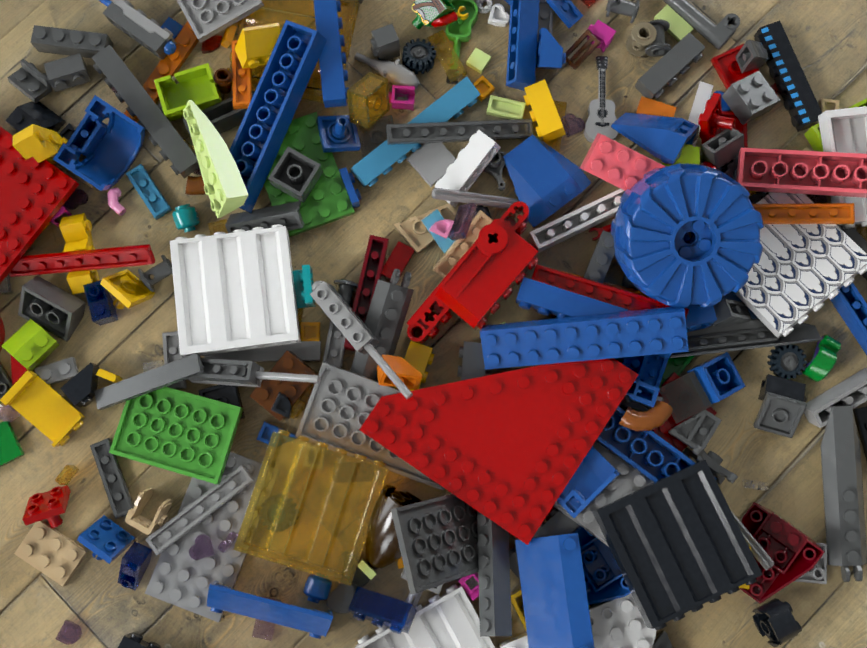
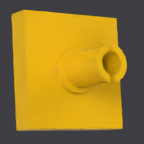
(127, 289)

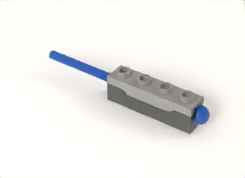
(140, 28)

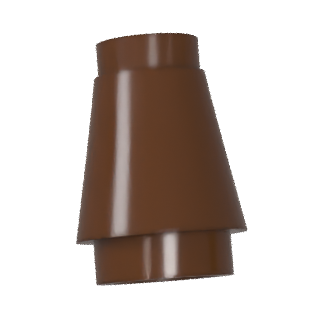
(223, 79)

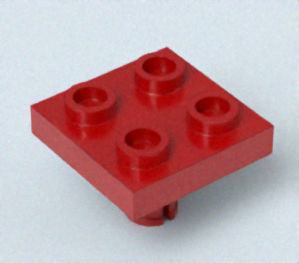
(713, 119)
(47, 506)

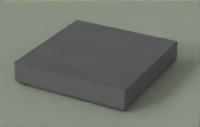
(779, 415)

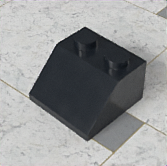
(35, 114)

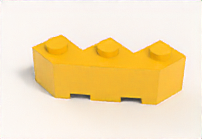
(38, 143)
(78, 237)

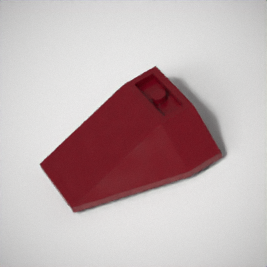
(785, 544)

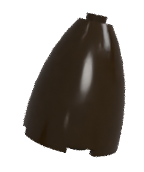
(382, 541)

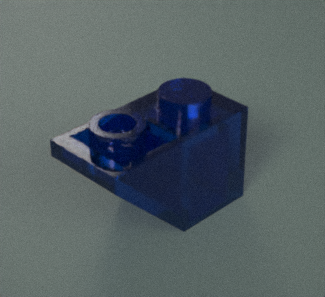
(100, 303)
(134, 565)

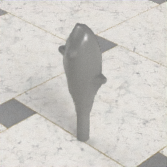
(394, 71)

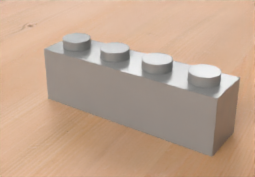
(847, 393)

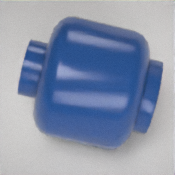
(317, 588)

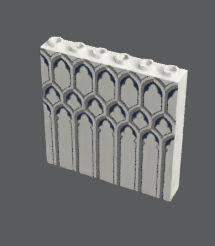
(798, 269)

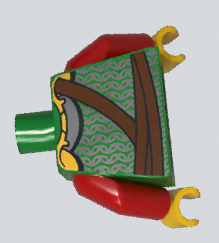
(436, 13)

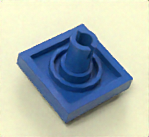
(338, 134)
(106, 539)

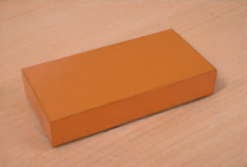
(653, 107)

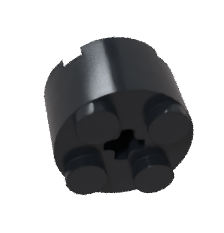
(776, 622)

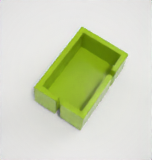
(194, 85)

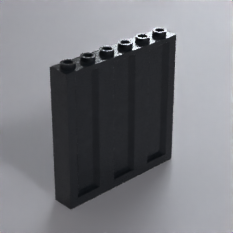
(677, 545)

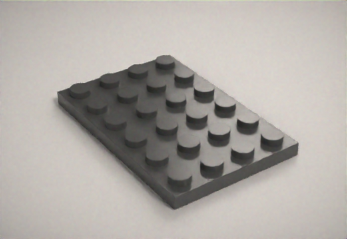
(436, 541)

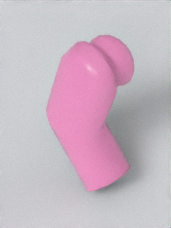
(113, 195)

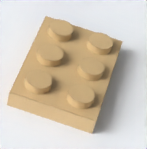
(51, 552)

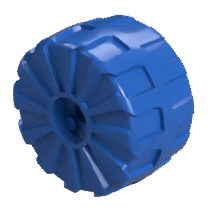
(653, 227)

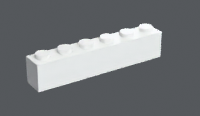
(576, 221)

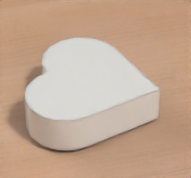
(498, 16)

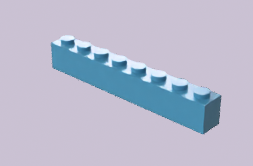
(441, 110)

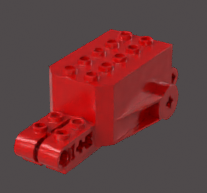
(480, 277)

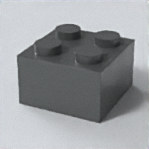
(750, 97)
(295, 174)

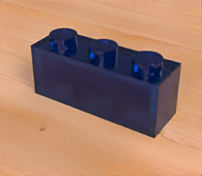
(382, 610)

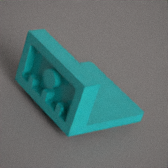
(303, 287)

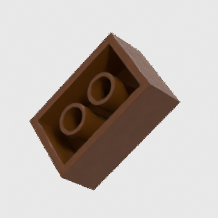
(269, 389)

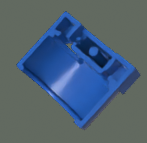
(107, 148)

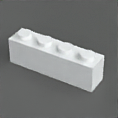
(469, 164)

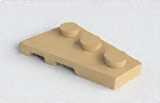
(415, 231)

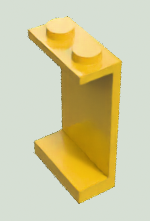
(44, 408)

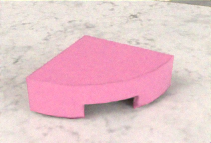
(442, 227)

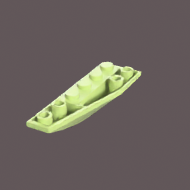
(216, 163)

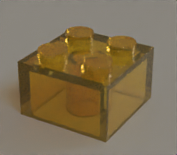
(368, 100)

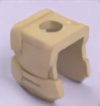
(143, 524)

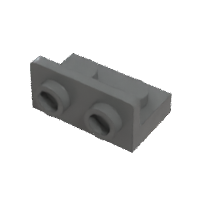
(30, 81)

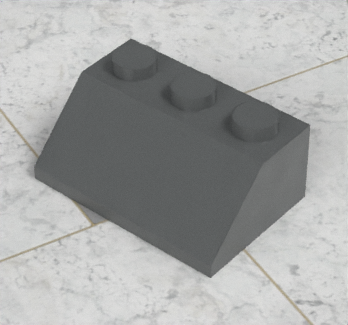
(51, 307)

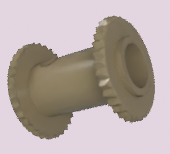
(642, 36)

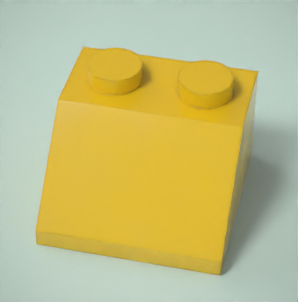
(256, 44)

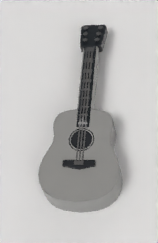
(601, 110)

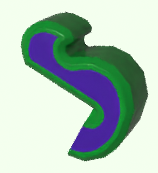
(823, 358)

